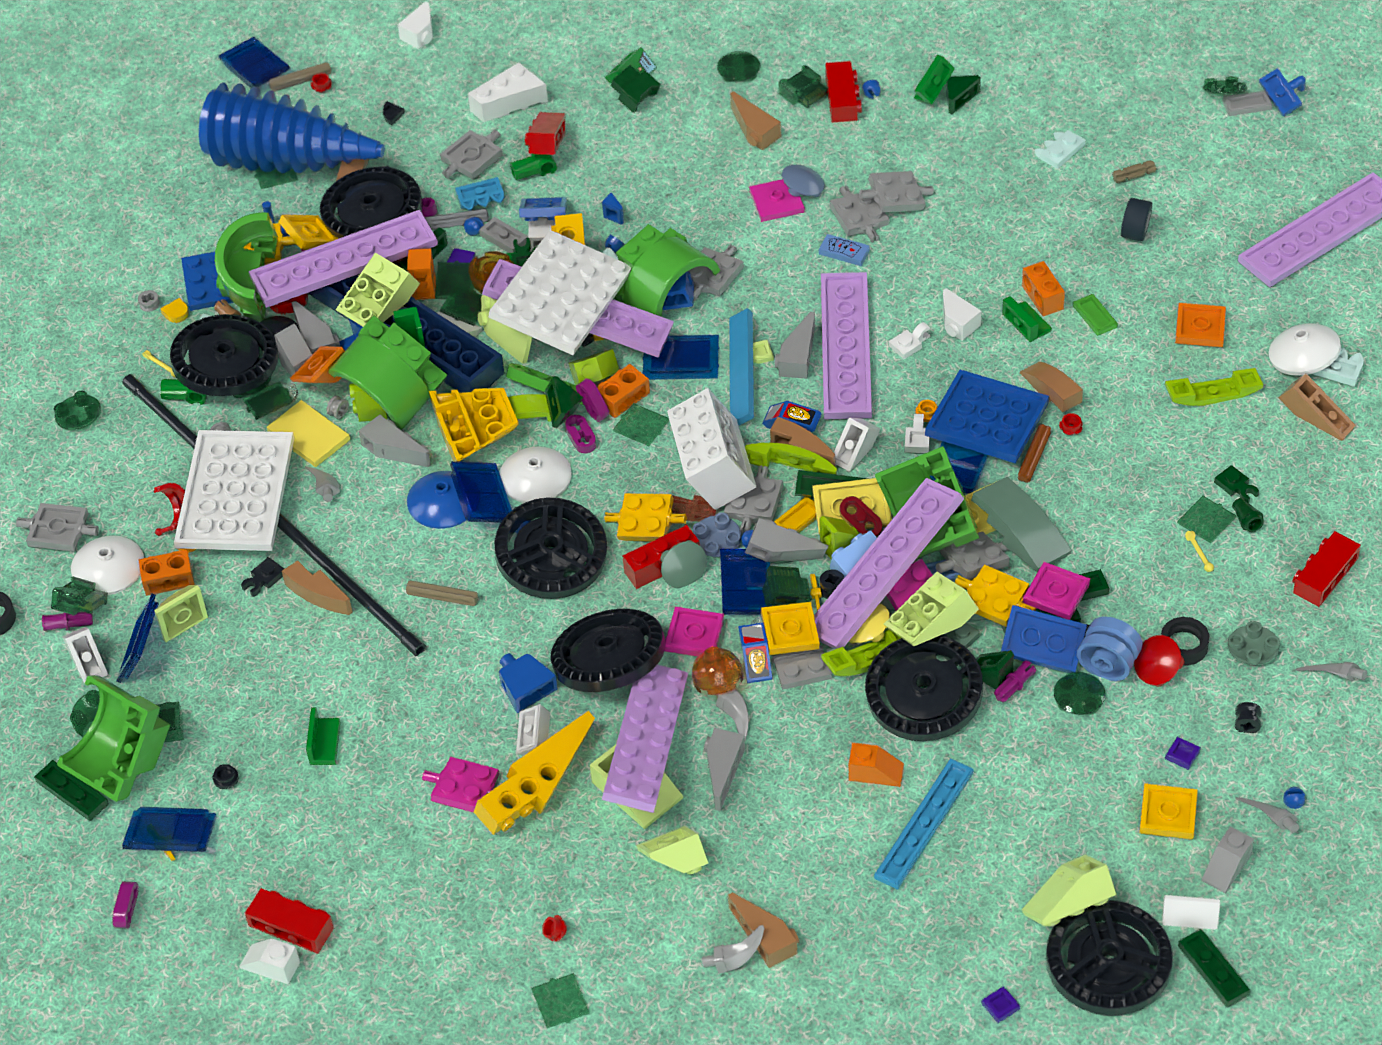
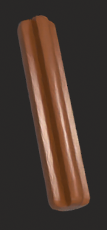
(1034, 453)

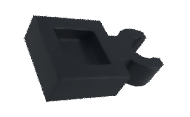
(265, 574)

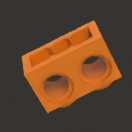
(422, 269)
(1043, 288)
(624, 389)
(166, 572)

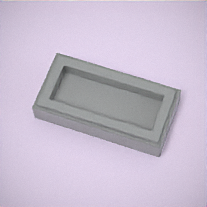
(1247, 103)

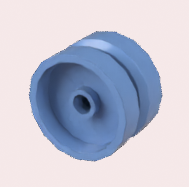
(1109, 648)

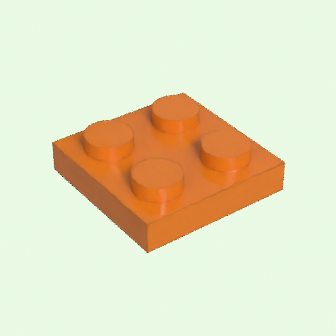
(1200, 324)

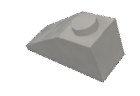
(312, 329)
(796, 350)
(723, 757)

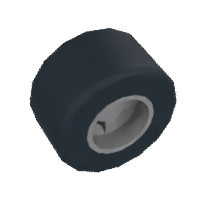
(1136, 219)

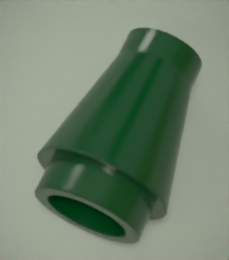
(1248, 516)

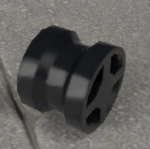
(826, 580)
(1248, 717)

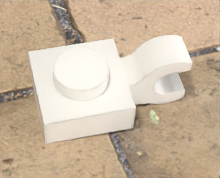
(909, 343)
(915, 437)

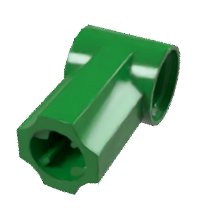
(533, 165)
(175, 390)

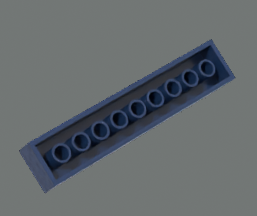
(456, 352)

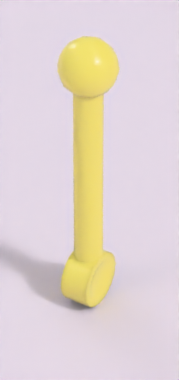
(148, 355)
(1190, 536)

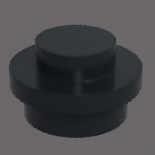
(225, 776)

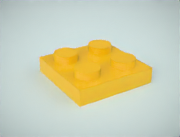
(306, 230)
(790, 628)
(1168, 811)

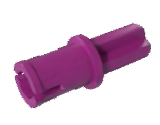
(65, 620)
(1014, 682)

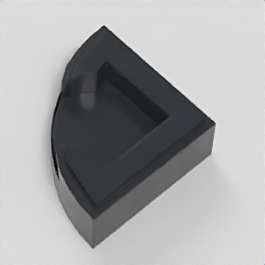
(392, 112)

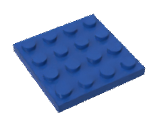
(987, 416)

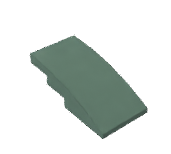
(1022, 523)

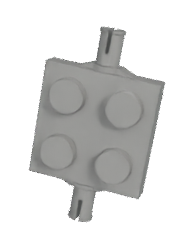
(471, 154)
(896, 191)
(858, 214)
(729, 269)
(757, 503)
(57, 527)
(972, 556)

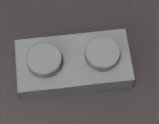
(502, 234)

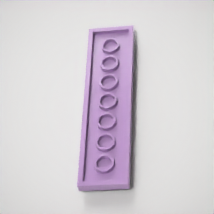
(1315, 232)
(341, 258)
(618, 322)
(845, 346)
(885, 562)
(645, 739)

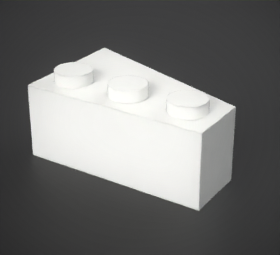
(507, 92)

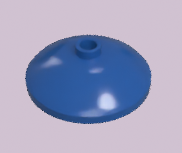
(435, 501)

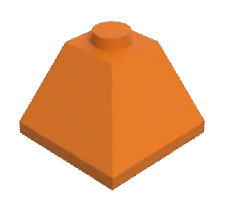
(317, 366)

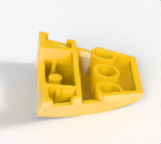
(473, 419)

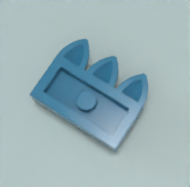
(479, 193)

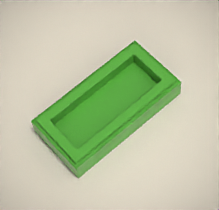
(1095, 314)

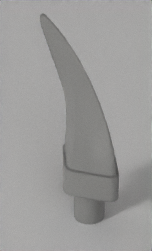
(325, 484)
(1344, 670)
(736, 708)
(1281, 817)
(735, 955)

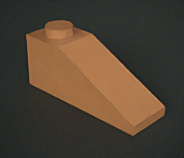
(755, 123)
(1314, 406)
(777, 940)

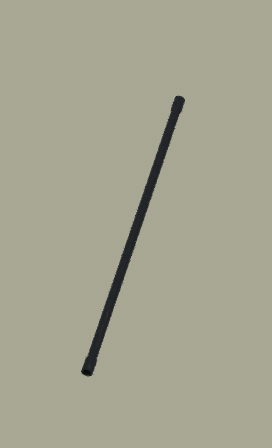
(406, 637)

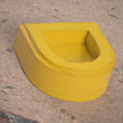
(175, 311)

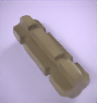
(1134, 171)

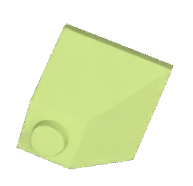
(181, 612)
(677, 849)

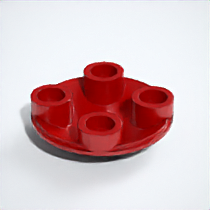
(1158, 660)

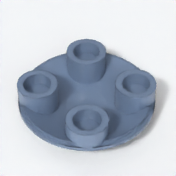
(802, 180)
(717, 533)

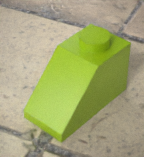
(594, 366)
(835, 534)

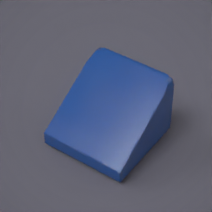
(612, 209)

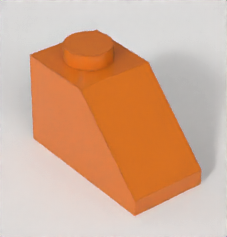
(874, 765)

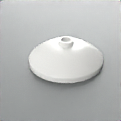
(1304, 349)
(535, 474)
(109, 563)

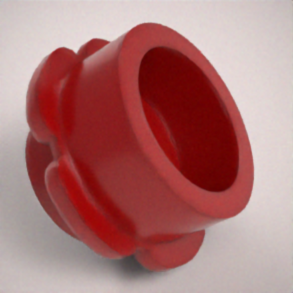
(321, 82)
(1071, 419)
(554, 928)

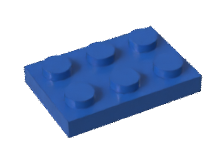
(542, 207)
(200, 281)
(1043, 639)

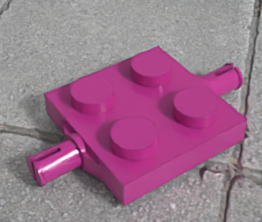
(461, 783)

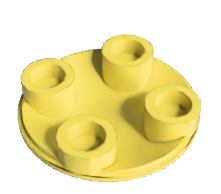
(873, 627)

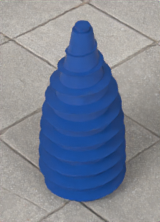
(271, 134)

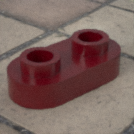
(861, 517)

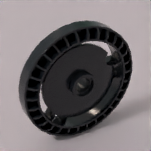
(369, 199)
(224, 355)
(541, 569)
(607, 650)
(916, 668)
(1104, 983)

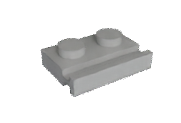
(801, 668)

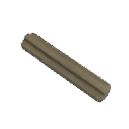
(298, 76)
(442, 593)

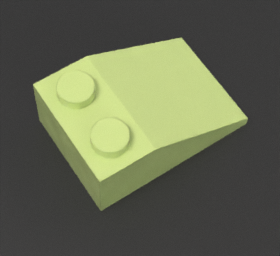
(509, 339)

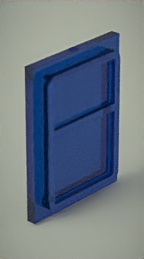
(684, 358)

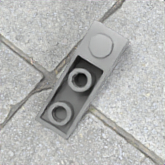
(389, 442)
(777, 543)

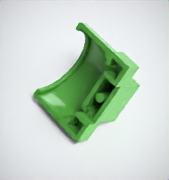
(235, 262)
(656, 265)
(390, 370)
(904, 479)
(119, 742)

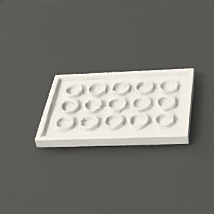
(560, 292)
(234, 490)

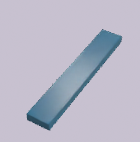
(741, 366)
(923, 824)

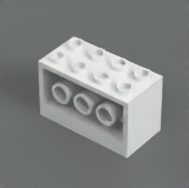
(711, 449)

